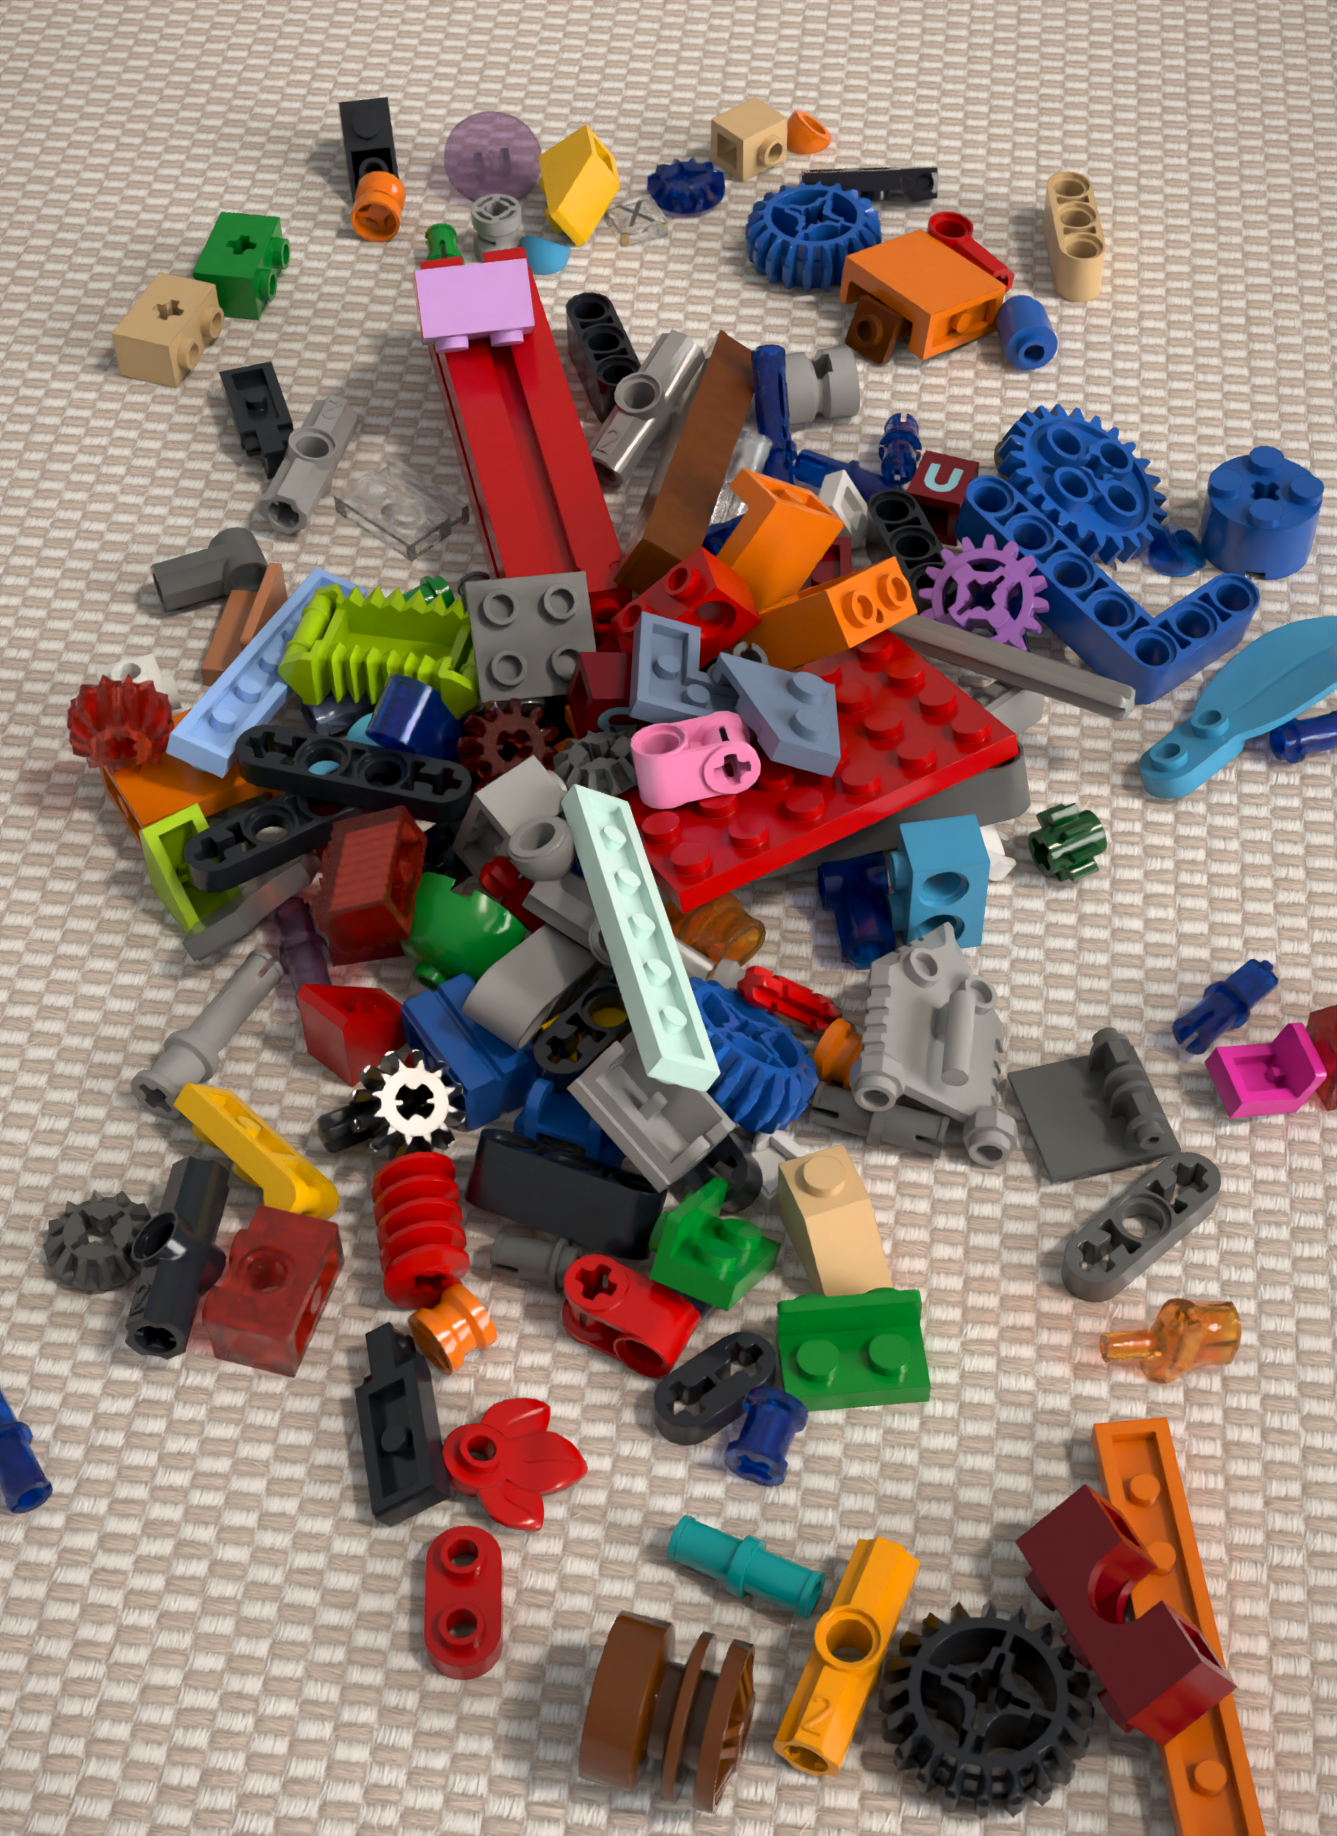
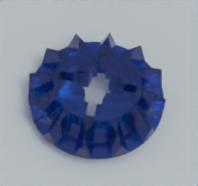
(672, 194)

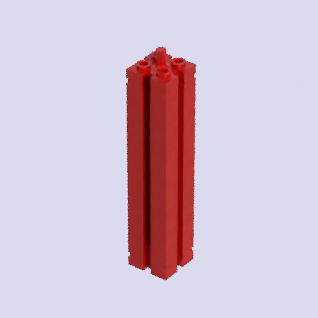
(529, 462)

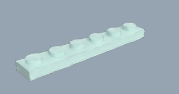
(640, 941)

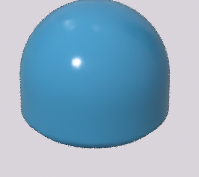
(544, 255)

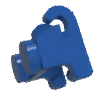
(566, 1120)

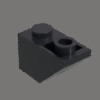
(367, 139)

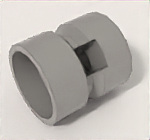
(822, 384)

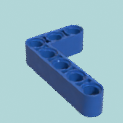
(1096, 613)

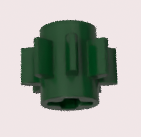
(1067, 842)

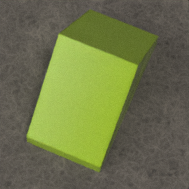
(165, 860)

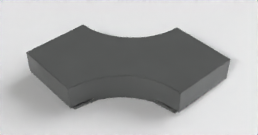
(250, 906)

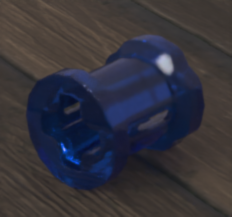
(766, 1436)

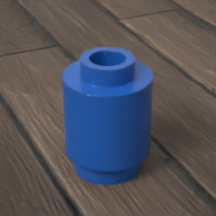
(1026, 333)

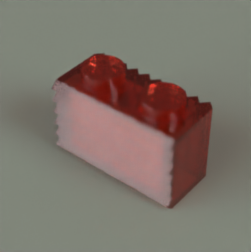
(370, 879)

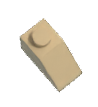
(831, 1223)

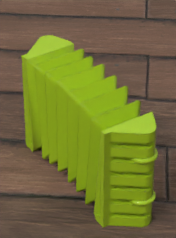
(362, 641)

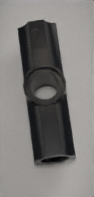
(177, 1258)

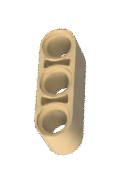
(1073, 236)

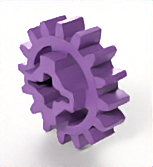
(1001, 583)

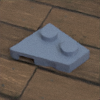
(787, 711)

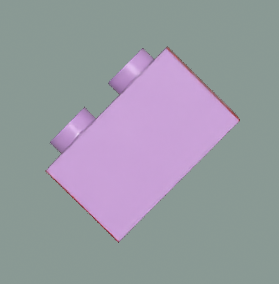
(474, 304)

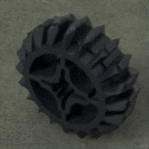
(930, 1677)

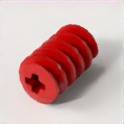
(419, 1229)

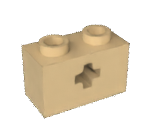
(167, 330)

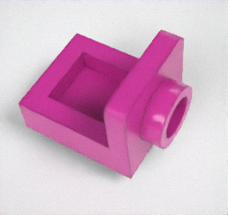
(1267, 1075)

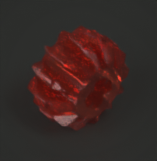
(120, 723)
(498, 728)

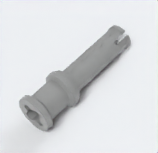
(193, 1052)

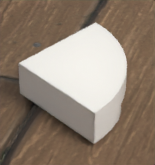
(769, 1152)

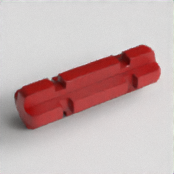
(501, 880)
(787, 1000)

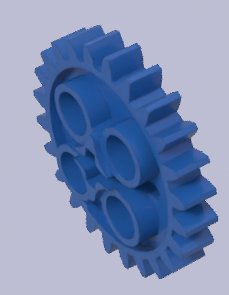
(1084, 482)

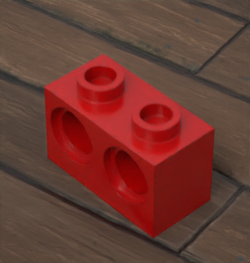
(700, 594)

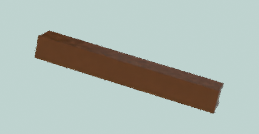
(690, 466)

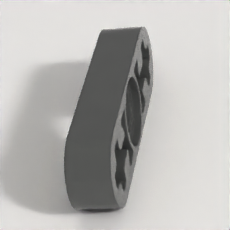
(1133, 1253)

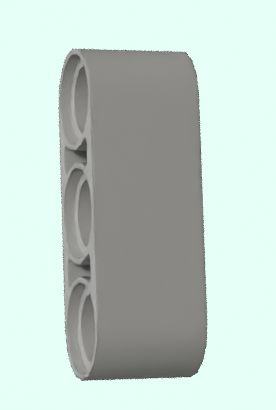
(531, 986)

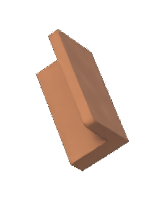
(242, 620)

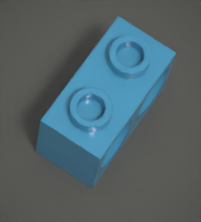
(939, 879)

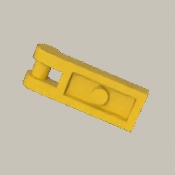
(257, 1152)

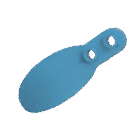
(1248, 697)

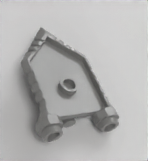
(936, 1041)

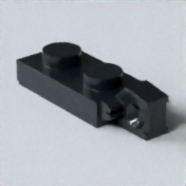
(876, 182)
(258, 413)
(400, 1429)

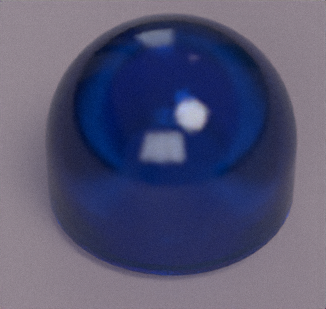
(1176, 552)

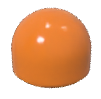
(806, 134)

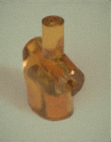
(718, 929)
(1180, 1340)

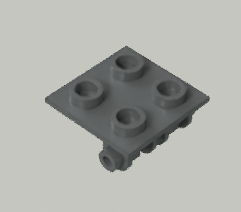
(528, 634)
(1093, 1110)

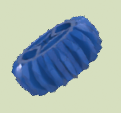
(808, 232)
(761, 1065)

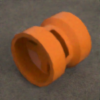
(378, 206)

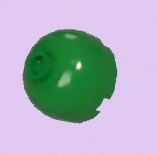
(456, 932)

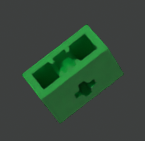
(244, 262)

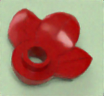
(520, 1464)

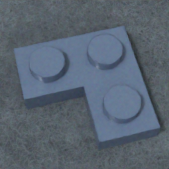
(668, 678)

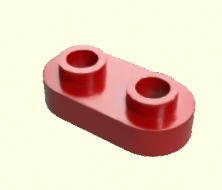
(464, 1596)

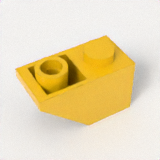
(578, 184)

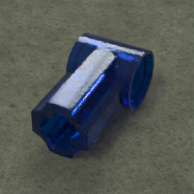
(858, 906)

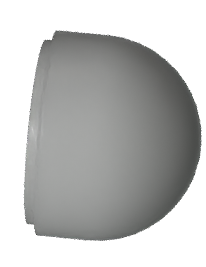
(543, 849)

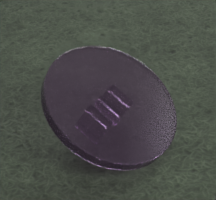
(492, 156)

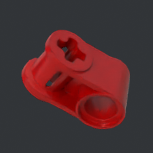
(630, 1318)

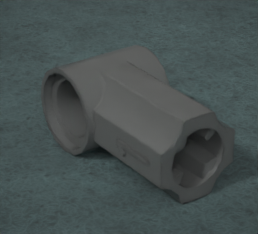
(227, 564)

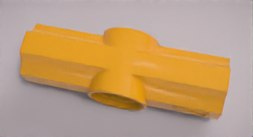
(835, 1692)

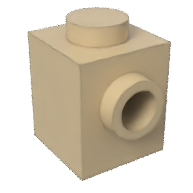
(749, 139)

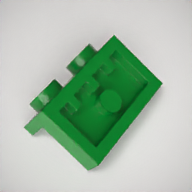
(707, 1254)
(853, 1349)

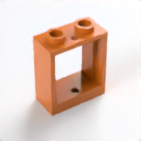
(832, 615)

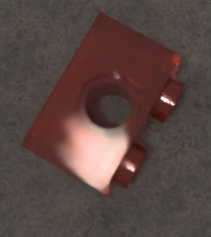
(276, 1325)

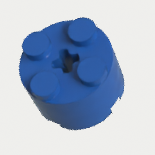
(1260, 514)

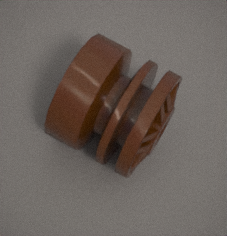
(667, 1711)

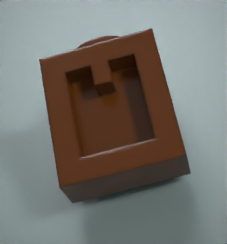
(876, 329)

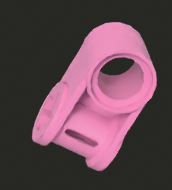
(689, 758)

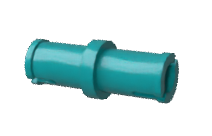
(746, 1566)

